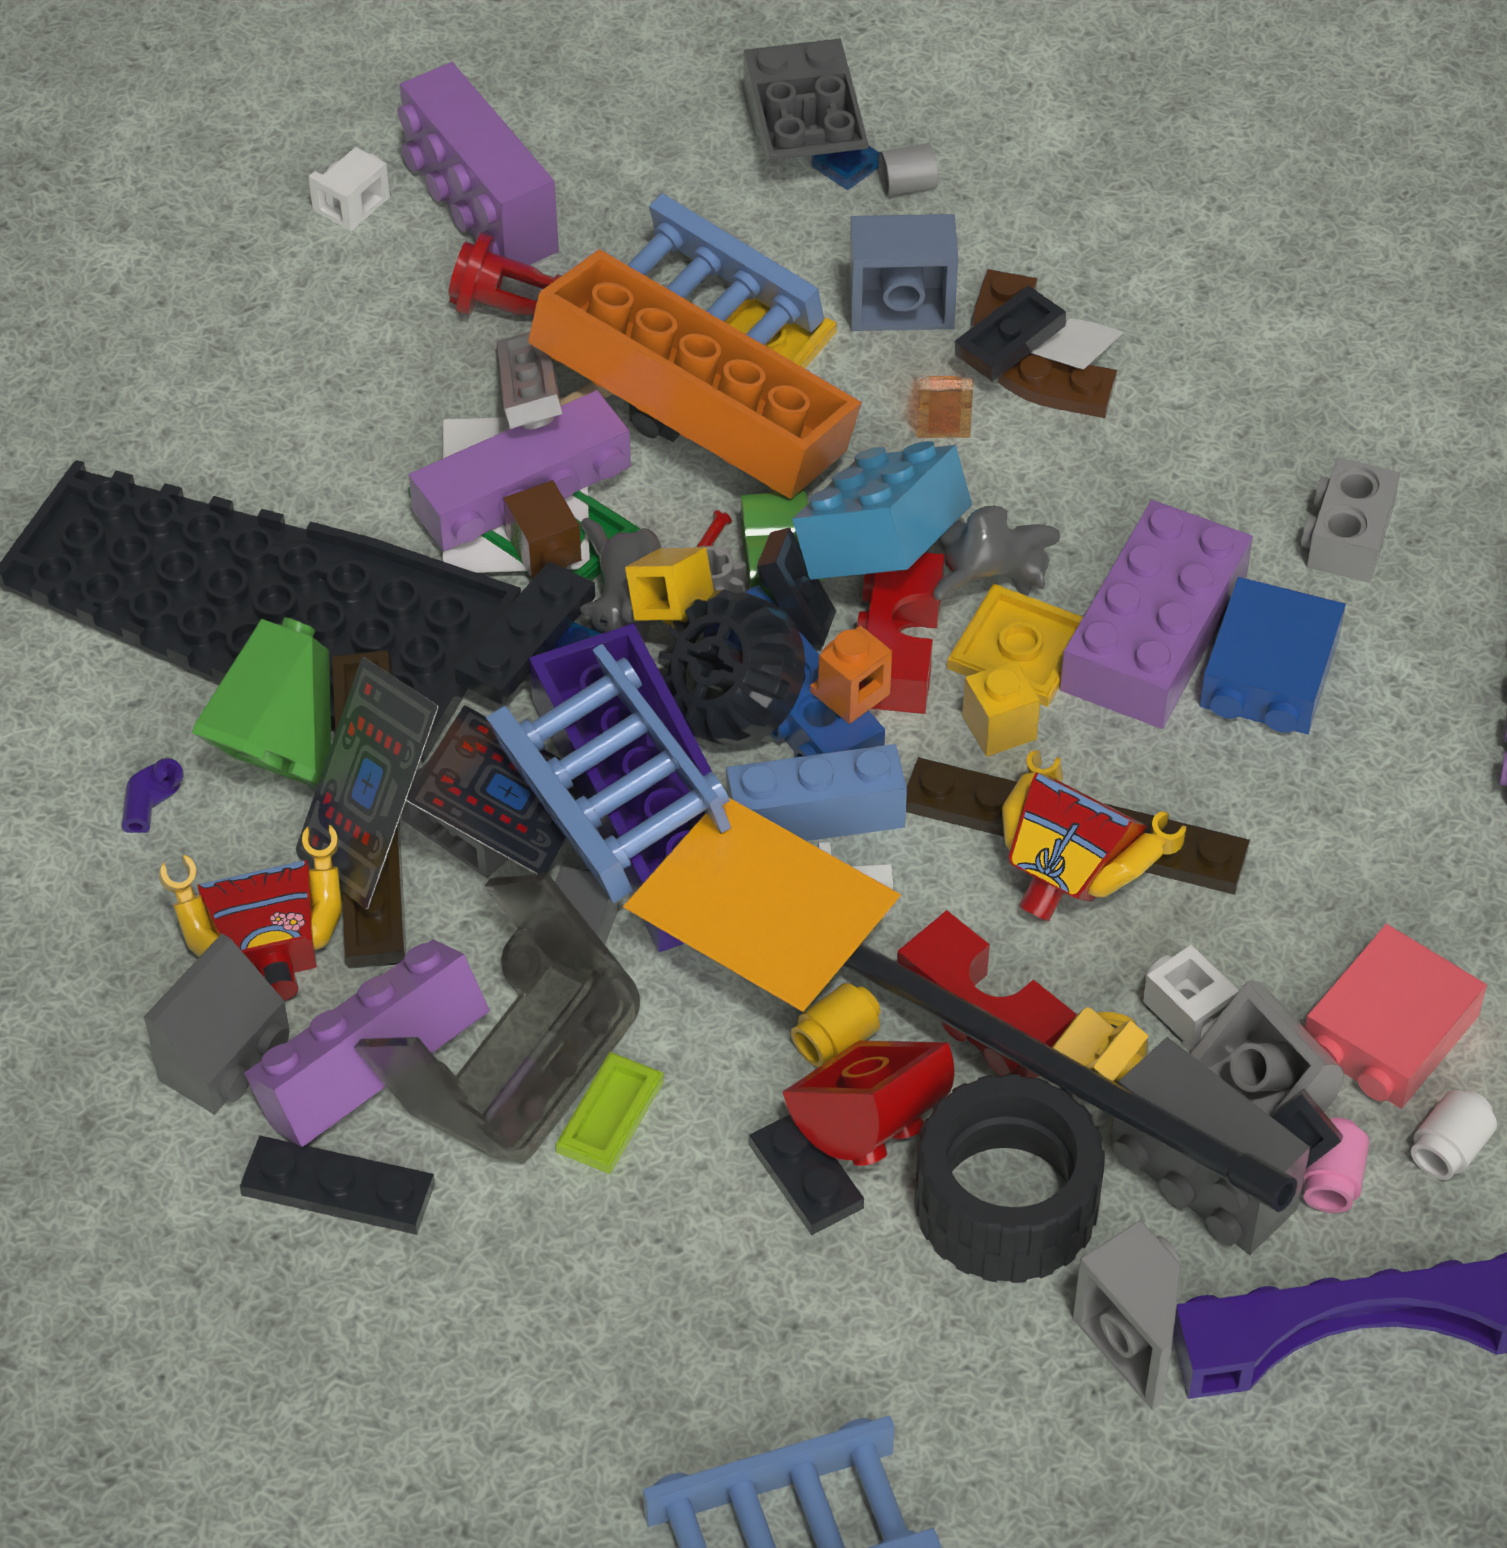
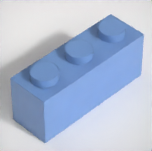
(825, 792)

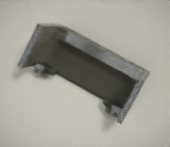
(544, 1047)

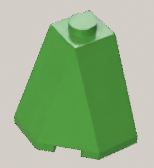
(274, 703)

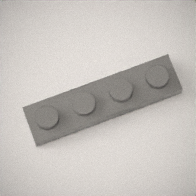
(527, 383)

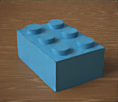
(882, 511)

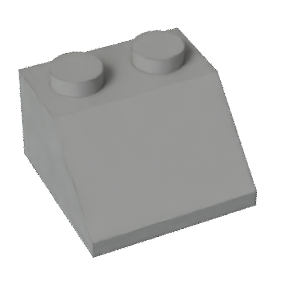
(1130, 1306)

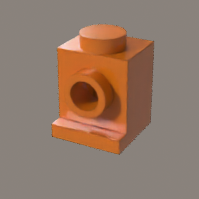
(844, 663)

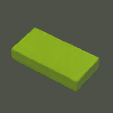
(609, 1112)

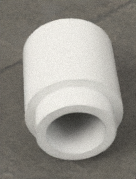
(1453, 1134)

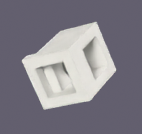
(350, 188)
(1187, 994)

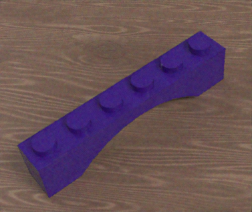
(1236, 1339)

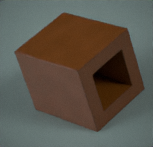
(542, 527)

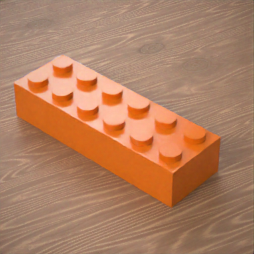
(694, 373)

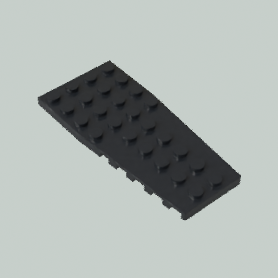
(201, 577)

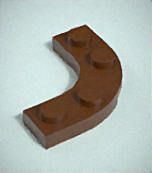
(1041, 378)

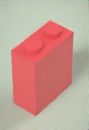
(1395, 1015)

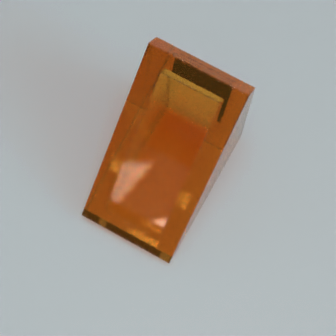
(943, 406)

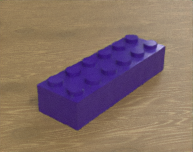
(571, 669)

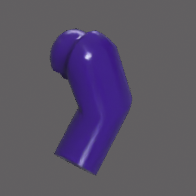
(147, 790)

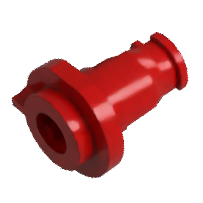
(480, 275)

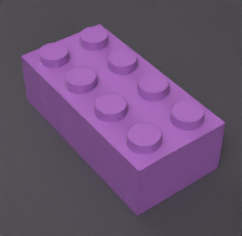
(477, 165)
(1155, 614)

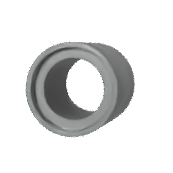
(908, 169)

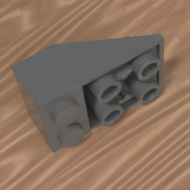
(802, 99)

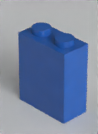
(1272, 656)

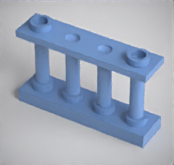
(745, 268)
(582, 817)
(854, 1444)

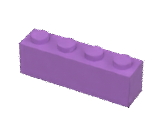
(466, 490)
(321, 1075)

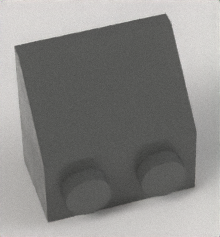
(215, 1026)

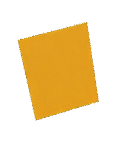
(763, 903)

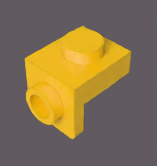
(1102, 1046)

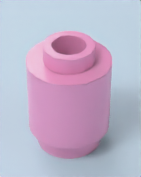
(1338, 1176)

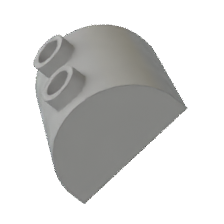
(1268, 1052)

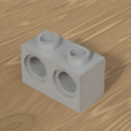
(1351, 519)

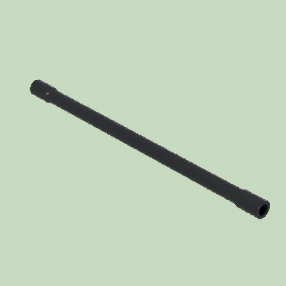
(1240, 1169)

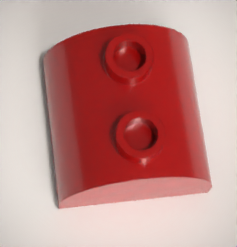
(870, 1096)

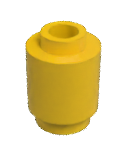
(836, 1023)

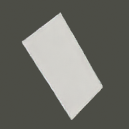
(1078, 343)

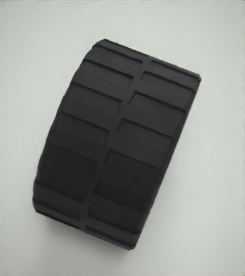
(997, 1239)

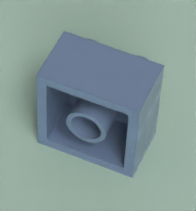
(903, 272)

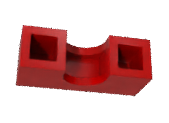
(897, 603)
(958, 961)

